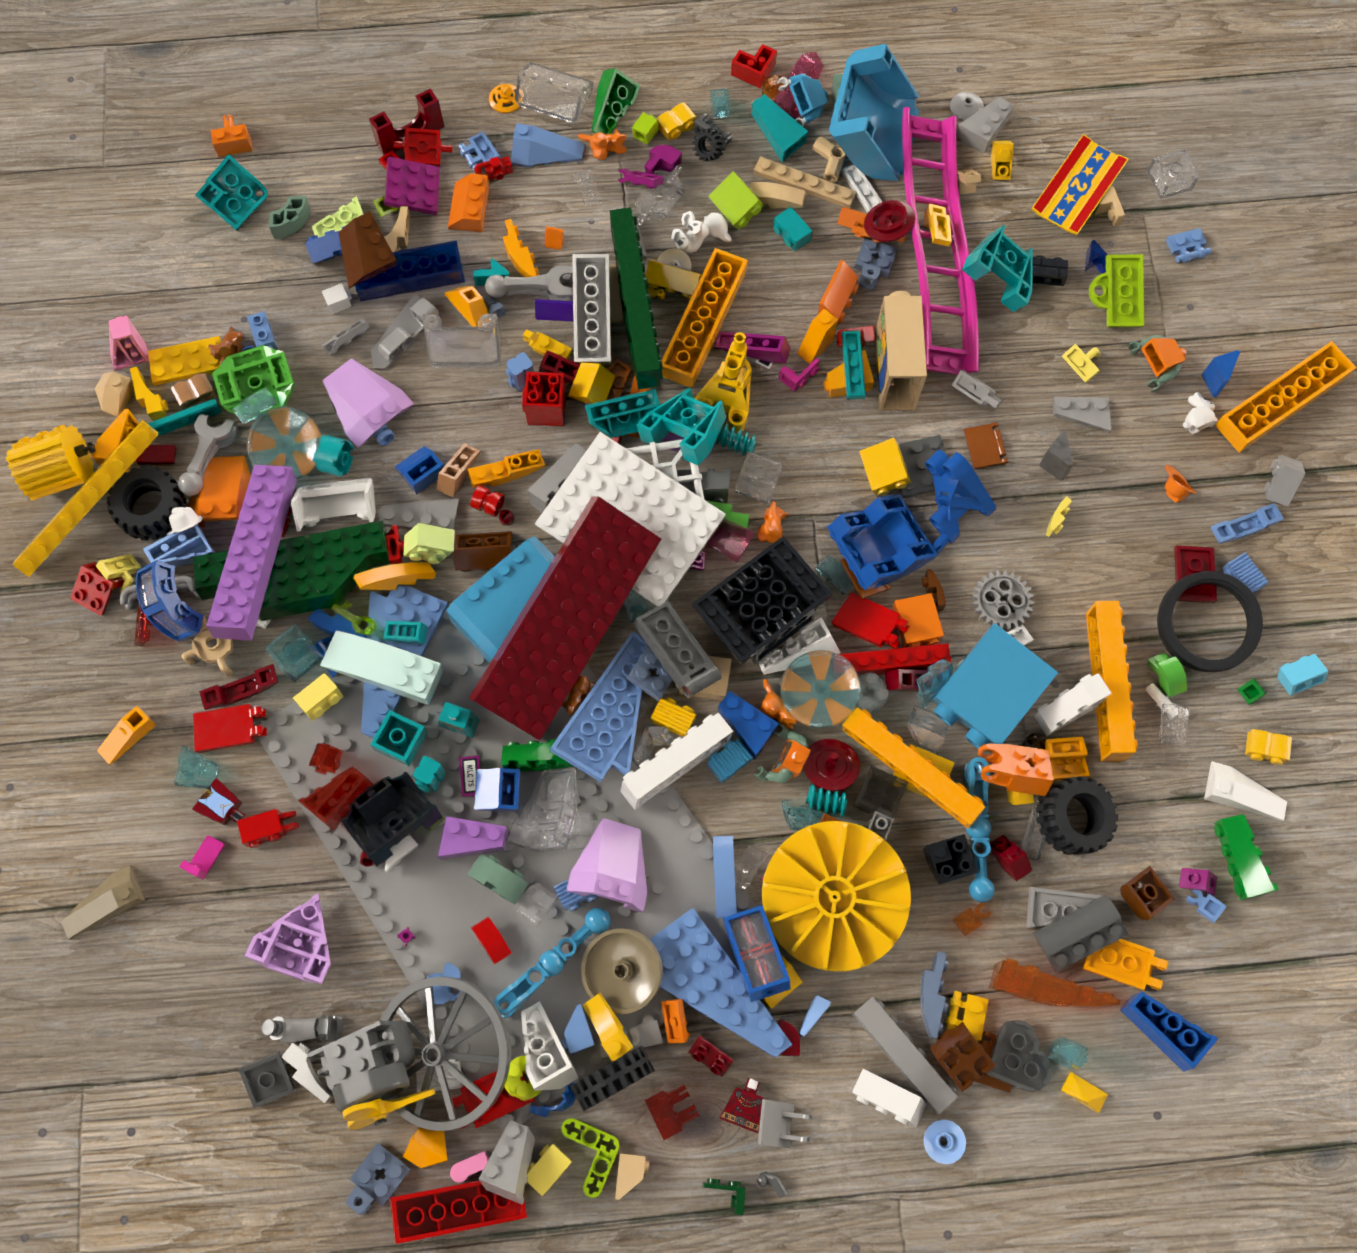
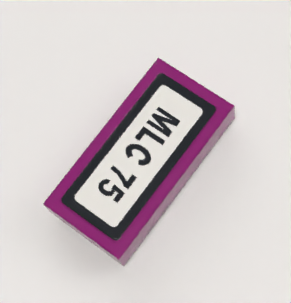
(468, 769)

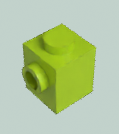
(645, 128)

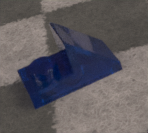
(1095, 256)

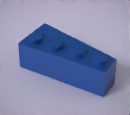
(324, 247)
(1168, 1030)

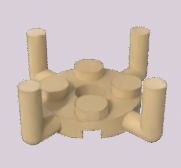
(209, 655)

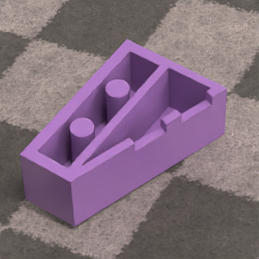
(470, 838)

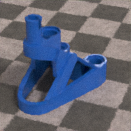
(955, 476)

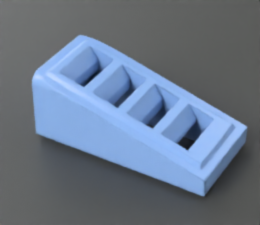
(815, 1011)

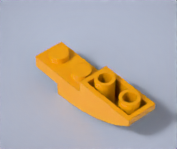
(518, 255)
(509, 469)

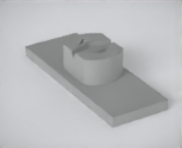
(643, 1035)

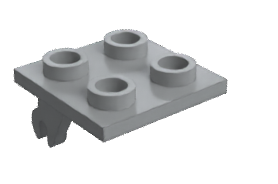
(776, 1124)

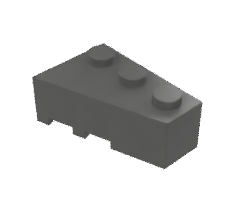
(714, 484)

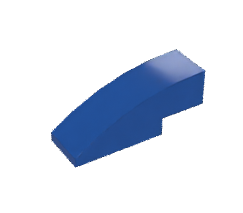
(331, 625)

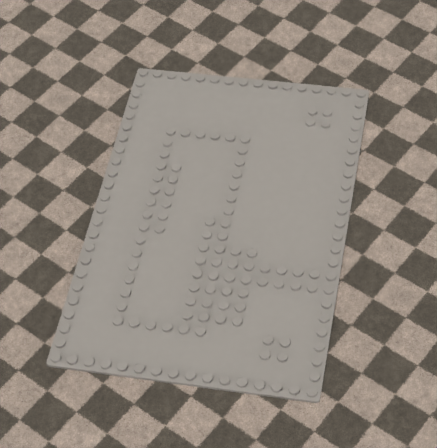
(444, 902)

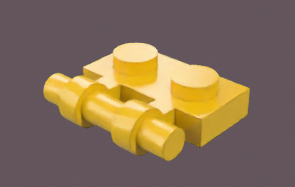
(973, 1014)

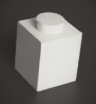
(337, 298)

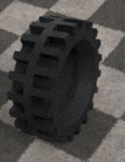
(612, 1078)

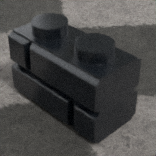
(1050, 271)

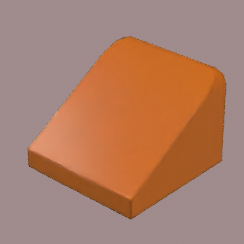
(554, 238)

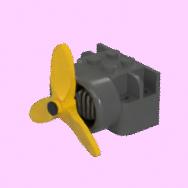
(369, 1069)

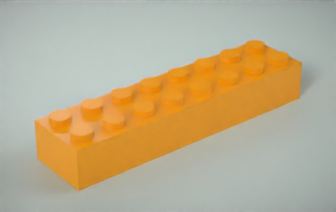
(703, 317)
(1285, 396)
(1109, 661)

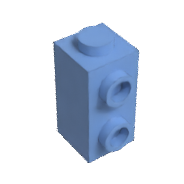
(262, 330)

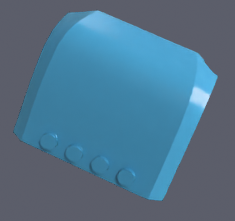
(871, 111)
(497, 599)

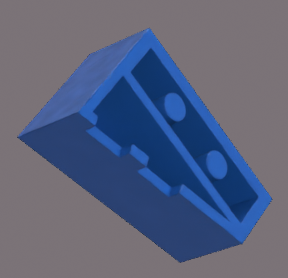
(747, 722)

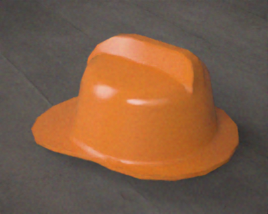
(1176, 485)

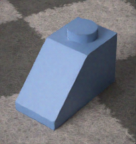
(577, 1033)

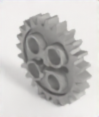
(1015, 590)

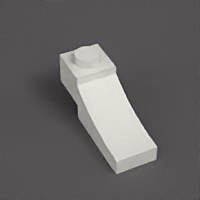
(299, 1058)

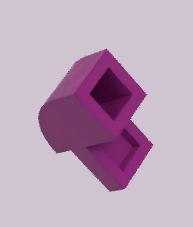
(664, 158)

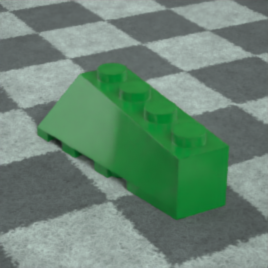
(531, 757)
(1243, 858)

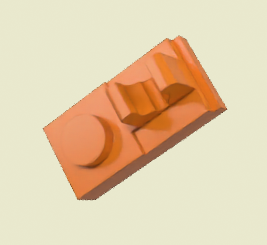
(675, 1021)

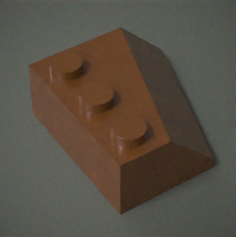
(364, 250)

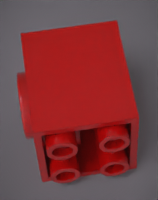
(544, 399)

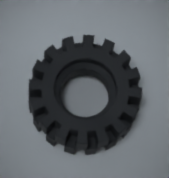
(717, 141)

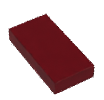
(157, 455)

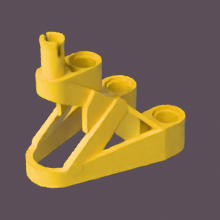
(733, 403)

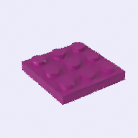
(412, 185)

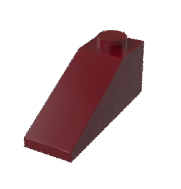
(557, 364)
(903, 679)

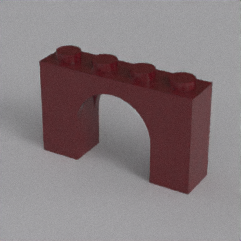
(428, 117)

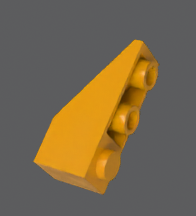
(126, 734)

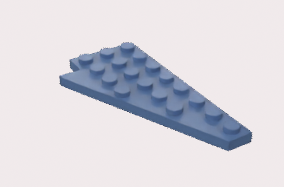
(400, 605)
(710, 983)

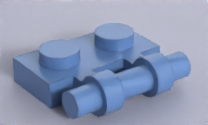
(481, 146)
(1186, 241)

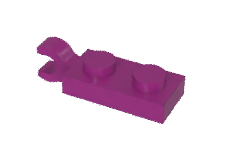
(639, 178)

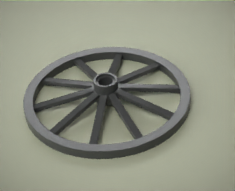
(444, 1052)

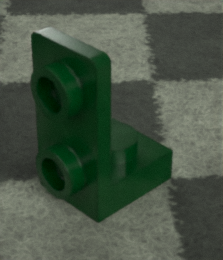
(737, 1200)

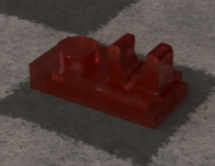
(142, 634)

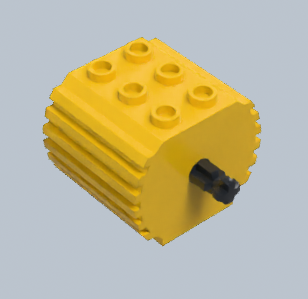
(51, 461)

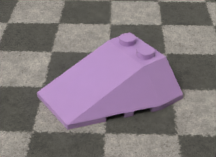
(364, 400)
(612, 866)

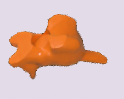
(604, 143)
(772, 528)
(774, 707)

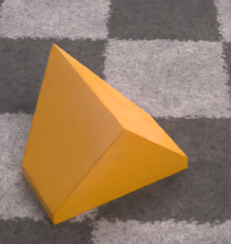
(426, 1148)

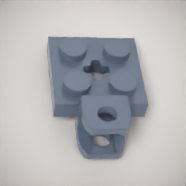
(873, 268)
(641, 677)
(368, 1187)

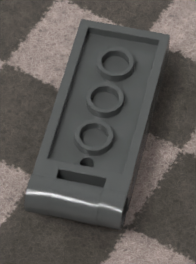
(677, 649)

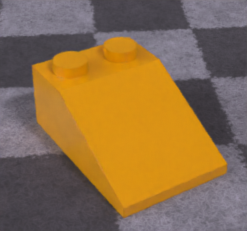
(114, 436)

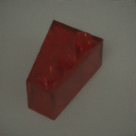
(333, 799)

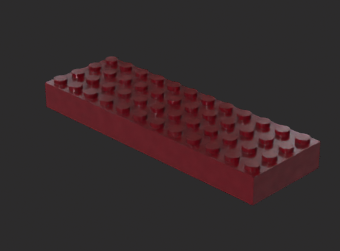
(565, 618)

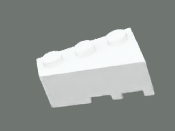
(889, 1098)

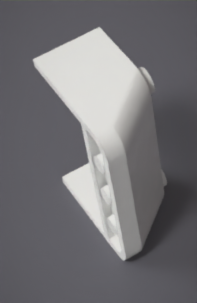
(333, 500)

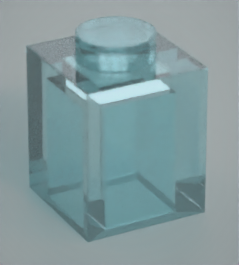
(720, 103)

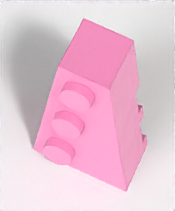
(126, 344)

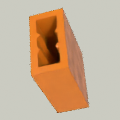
(922, 619)

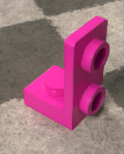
(793, 381)
(204, 858)

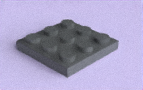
(915, 455)

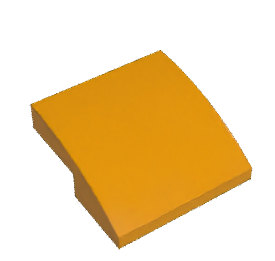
(1067, 757)

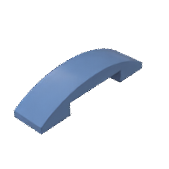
(1247, 525)
(724, 876)

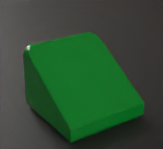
(1251, 691)

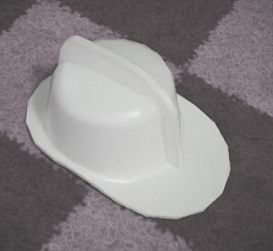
(183, 519)

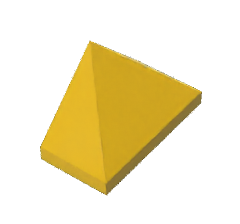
(1084, 1092)

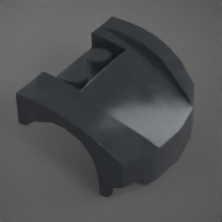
(387, 815)

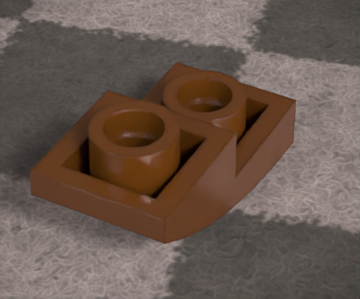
(933, 586)

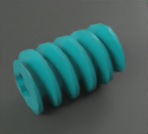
(736, 440)
(826, 800)

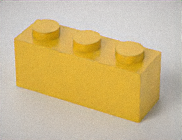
(672, 278)

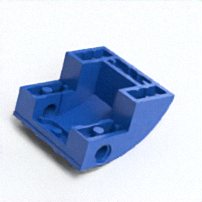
(881, 542)

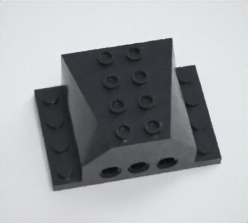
(763, 602)

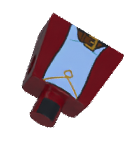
(219, 804)

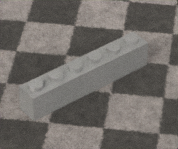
(905, 1056)

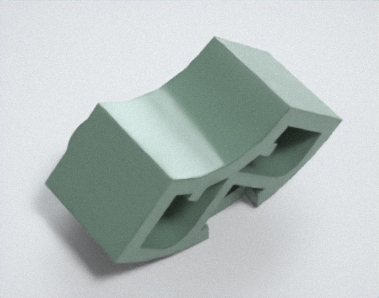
(290, 217)
(497, 878)

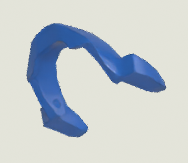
(569, 1099)

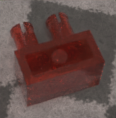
(666, 1119)

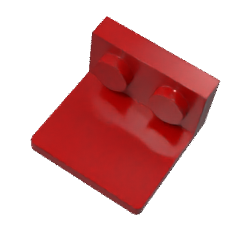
(93, 589)

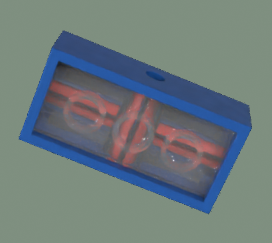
(756, 953)

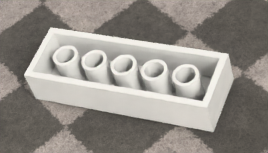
(591, 309)
(676, 760)

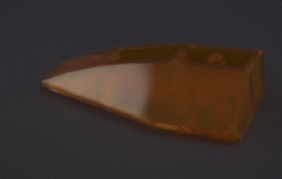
(1044, 988)

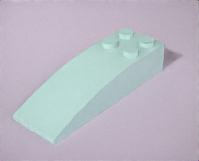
(383, 666)

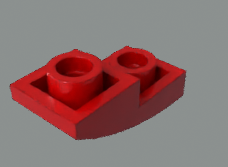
(491, 940)

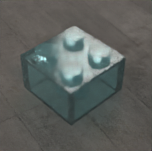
(294, 652)

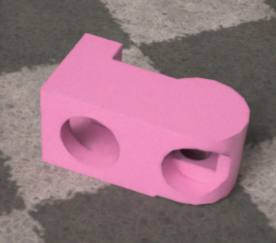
(462, 1170)

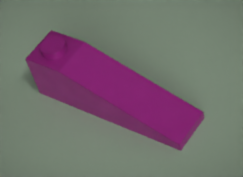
(759, 346)

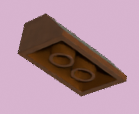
(481, 550)

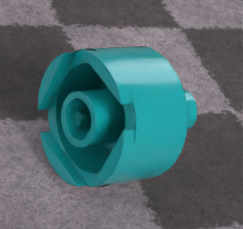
(333, 455)

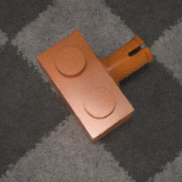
(231, 138)

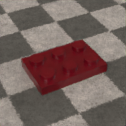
(1194, 560)

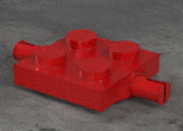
(422, 146)

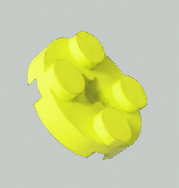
(514, 1085)

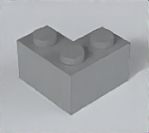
(1286, 479)

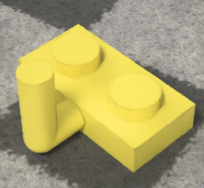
(1082, 363)
(119, 567)

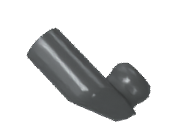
(774, 1181)

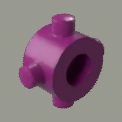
(406, 936)

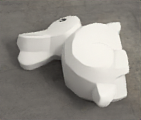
(1201, 416)

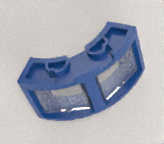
(161, 603)

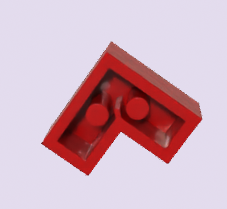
(754, 68)

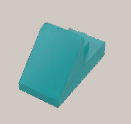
(481, 275)

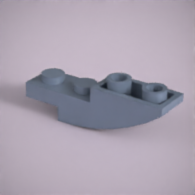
(931, 1003)

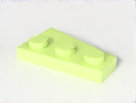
(338, 219)

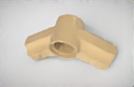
(833, 154)

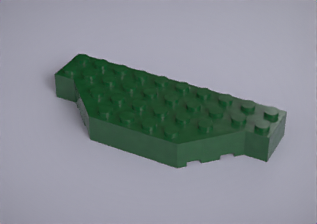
(635, 299)
(307, 569)

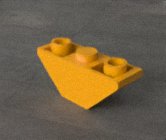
(468, 303)

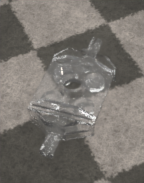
(670, 191)

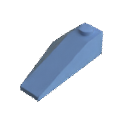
(539, 146)

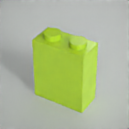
(736, 201)

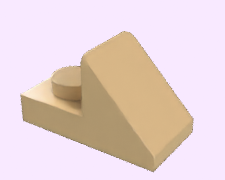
(967, 181)
(1112, 205)

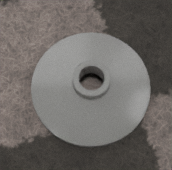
(960, 107)

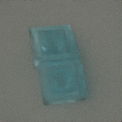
(253, 405)
(834, 571)

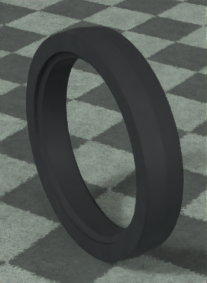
(1244, 596)

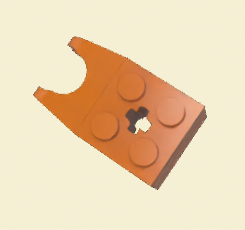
(1018, 768)

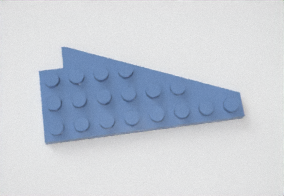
(606, 722)

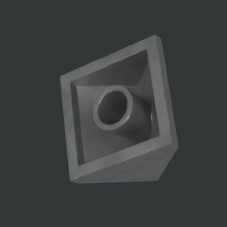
(1058, 457)

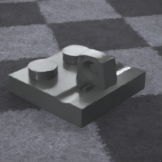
(266, 1079)

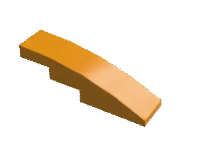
(390, 576)

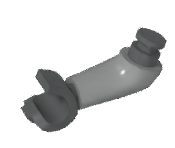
(298, 1030)

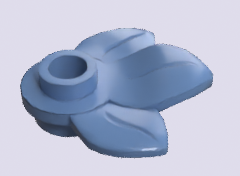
(444, 993)

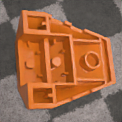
(222, 490)

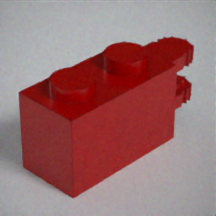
(265, 827)

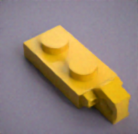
(540, 343)

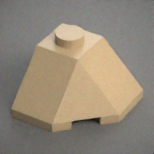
(114, 392)

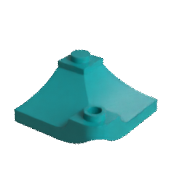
(232, 192)

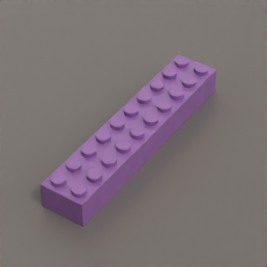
(252, 553)

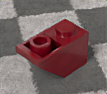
(1011, 857)

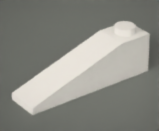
(546, 1058)

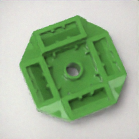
(245, 369)

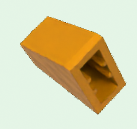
(818, 337)
(835, 379)

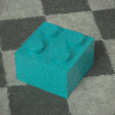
(399, 738)

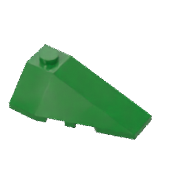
(613, 98)

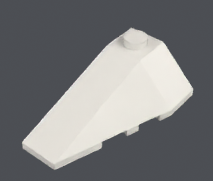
(812, 638)
(1238, 791)

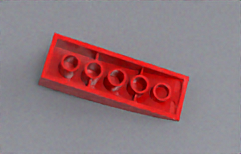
(450, 1211)

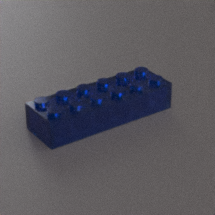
(416, 271)

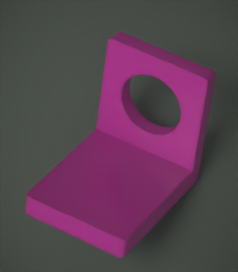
(1198, 880)

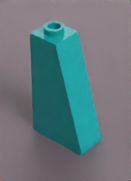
(778, 127)

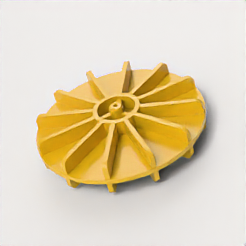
(836, 896)

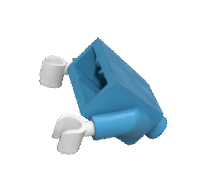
(807, 95)

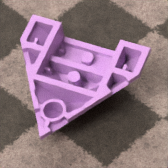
(295, 944)

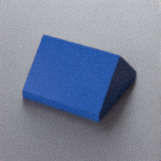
(1219, 371)

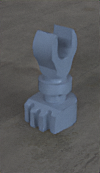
(493, 307)

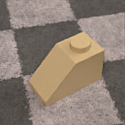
(630, 1173)

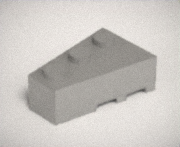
(985, 124)

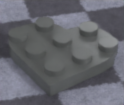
(1018, 1057)

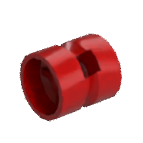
(485, 500)

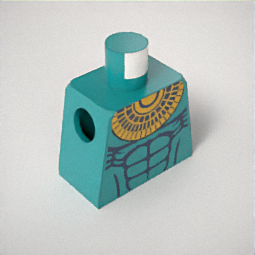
(457, 718)

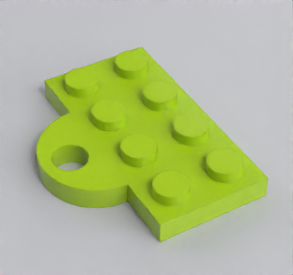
(1121, 290)

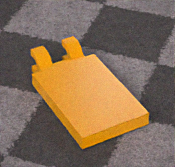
(1126, 964)

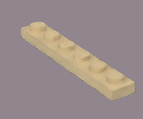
(811, 184)

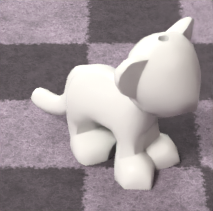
(690, 242)

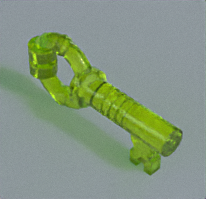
(356, 620)

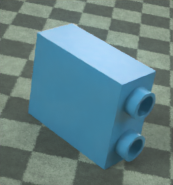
(993, 688)

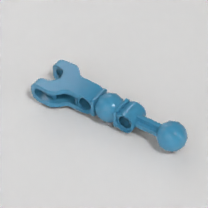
(981, 887)
(550, 963)

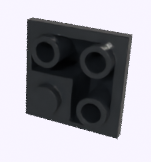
(950, 859)

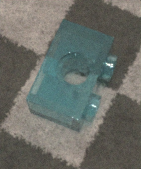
(1068, 1053)

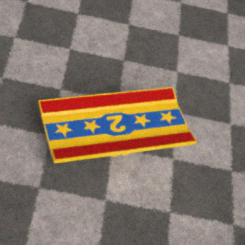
(1079, 185)

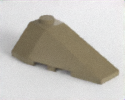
(111, 898)

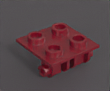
(710, 1056)

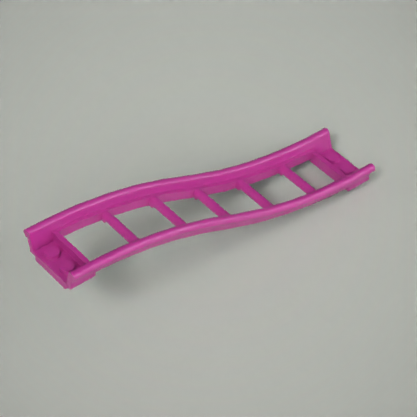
(942, 358)

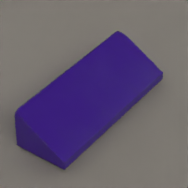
(554, 310)

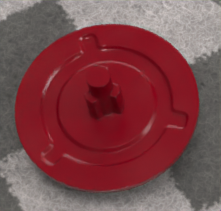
(889, 220)
(832, 765)

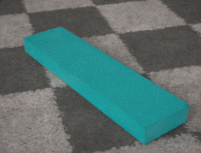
(853, 365)
(185, 417)

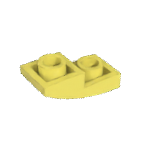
(1057, 519)

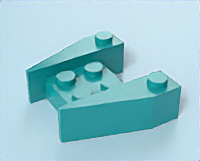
(1008, 262)
(687, 418)

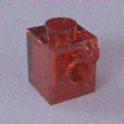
(325, 759)

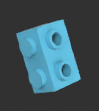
(1302, 674)

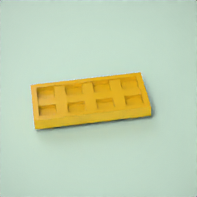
(182, 361)

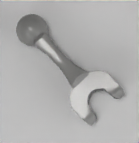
(545, 285)
(209, 443)

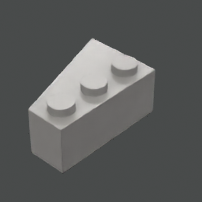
(508, 1165)

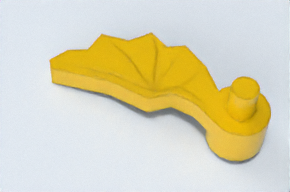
(653, 293)

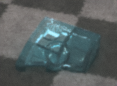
(932, 682)
(194, 770)
(800, 817)

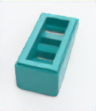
(417, 634)

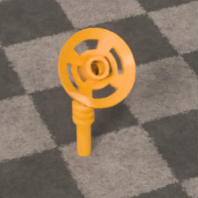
(505, 94)

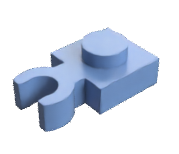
(1208, 907)

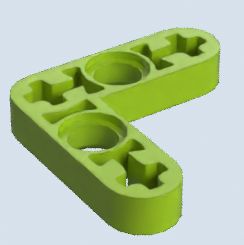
(601, 1153)

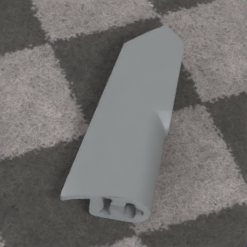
(401, 332)

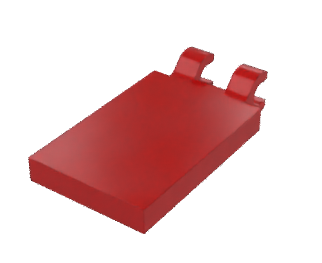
(869, 621)
(227, 727)
(504, 1105)

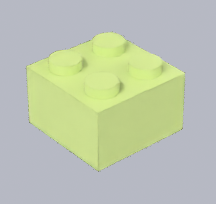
(428, 543)

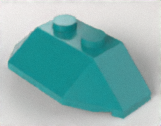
(621, 414)

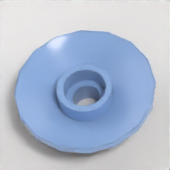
(955, 1141)

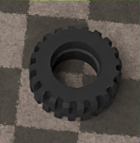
(130, 488)
(1099, 811)

